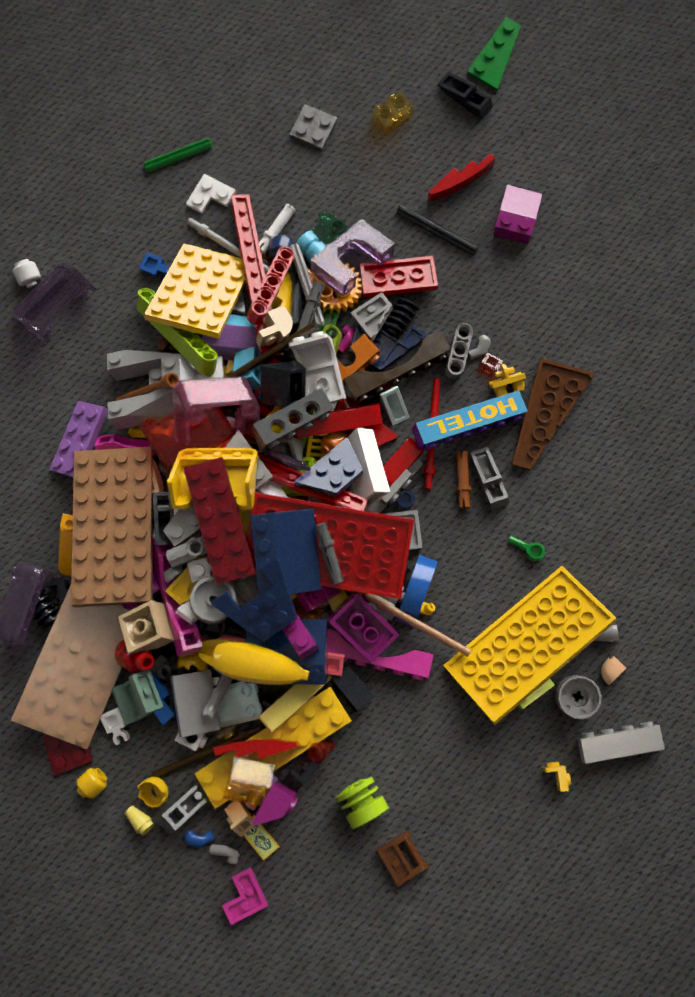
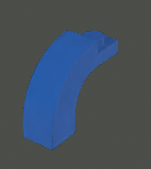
(417, 587)

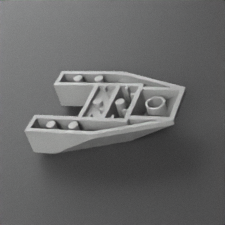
(157, 404)

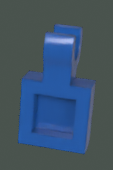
(153, 265)

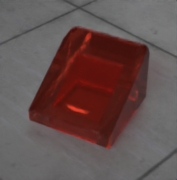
(489, 365)

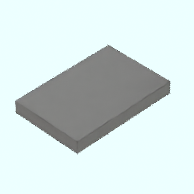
(190, 697)

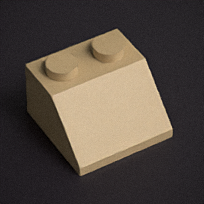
(146, 627)

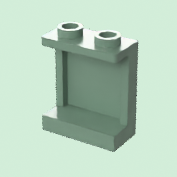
(137, 697)

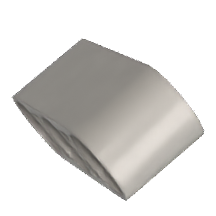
(459, 343)

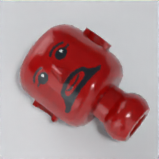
(133, 662)

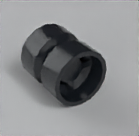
(213, 631)

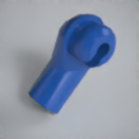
(198, 841)

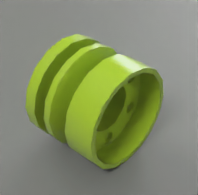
(362, 803)

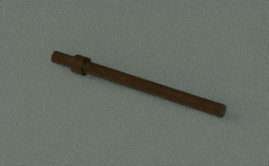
(271, 352)
(242, 735)

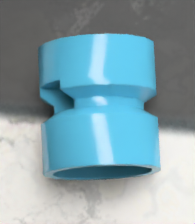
(309, 245)

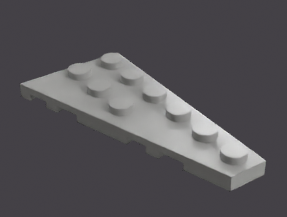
(185, 522)

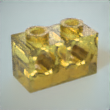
(395, 115)

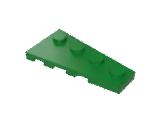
(494, 57)

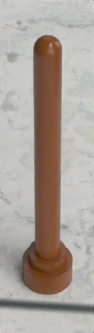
(167, 381)

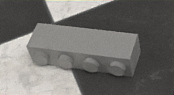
(620, 743)

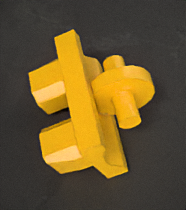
(515, 379)

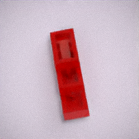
(457, 180)
(264, 747)

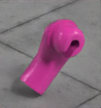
(347, 340)

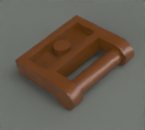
(396, 861)

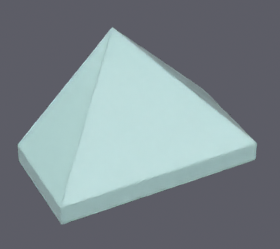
(394, 405)

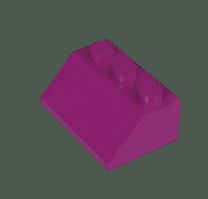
(276, 804)

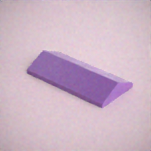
(233, 339)

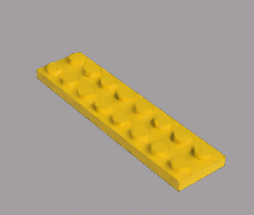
(306, 725)

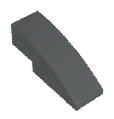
(489, 478)

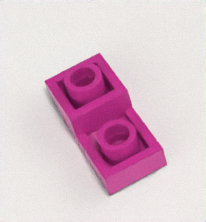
(317, 597)

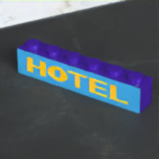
(469, 420)

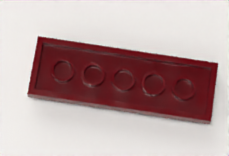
(219, 521)

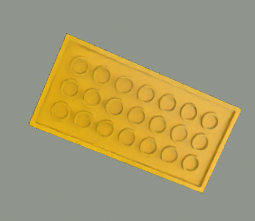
(529, 644)

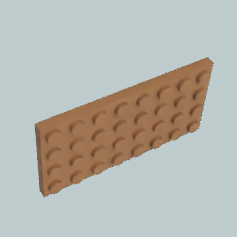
(112, 526)
(73, 673)

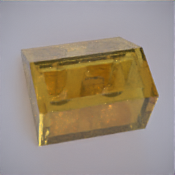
(248, 781)

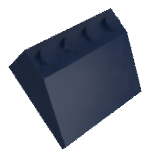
(292, 540)
(316, 663)

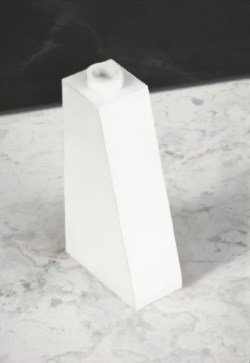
(373, 482)

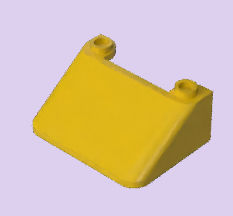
(241, 469)

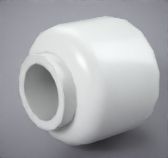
(26, 273)

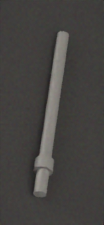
(204, 230)

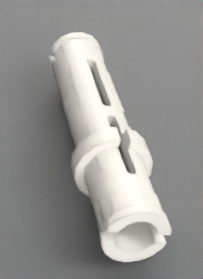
(276, 227)

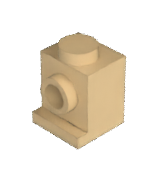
(239, 818)

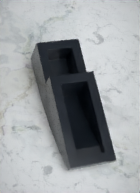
(466, 94)
(162, 516)

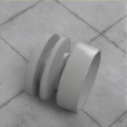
(583, 707)

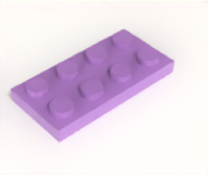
(79, 436)

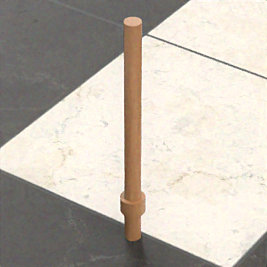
(384, 605)

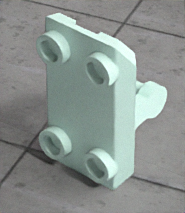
(239, 704)

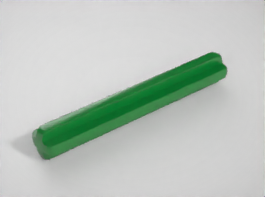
(177, 155)

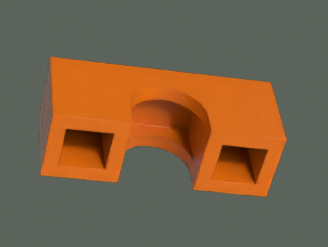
(365, 353)

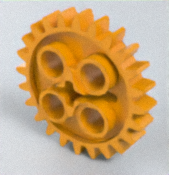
(328, 300)

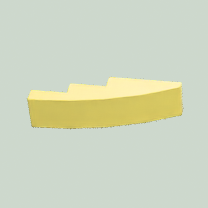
(288, 704)

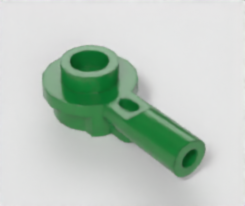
(534, 551)

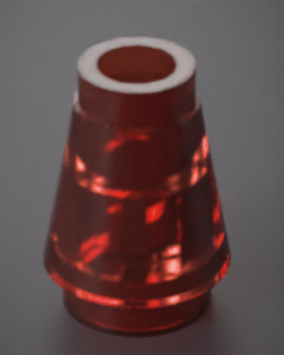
(320, 750)

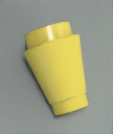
(140, 821)

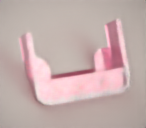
(195, 394)

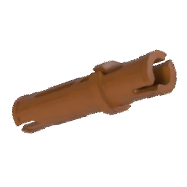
(463, 480)

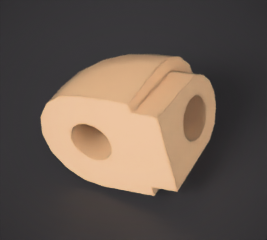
(611, 670)

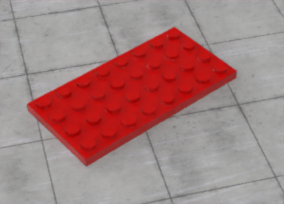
(367, 544)

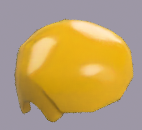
(189, 660)
(147, 795)

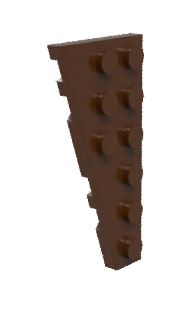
(550, 401)

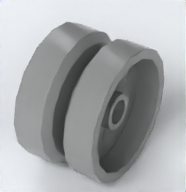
(200, 601)

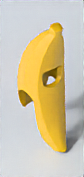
(251, 662)

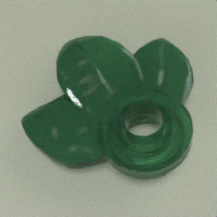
(326, 228)

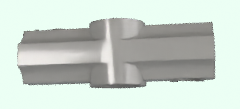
(185, 552)

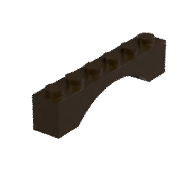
(364, 384)

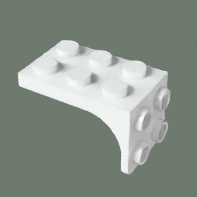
(321, 365)

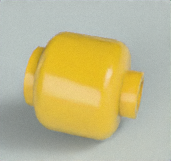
(91, 783)

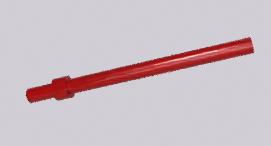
(429, 469)

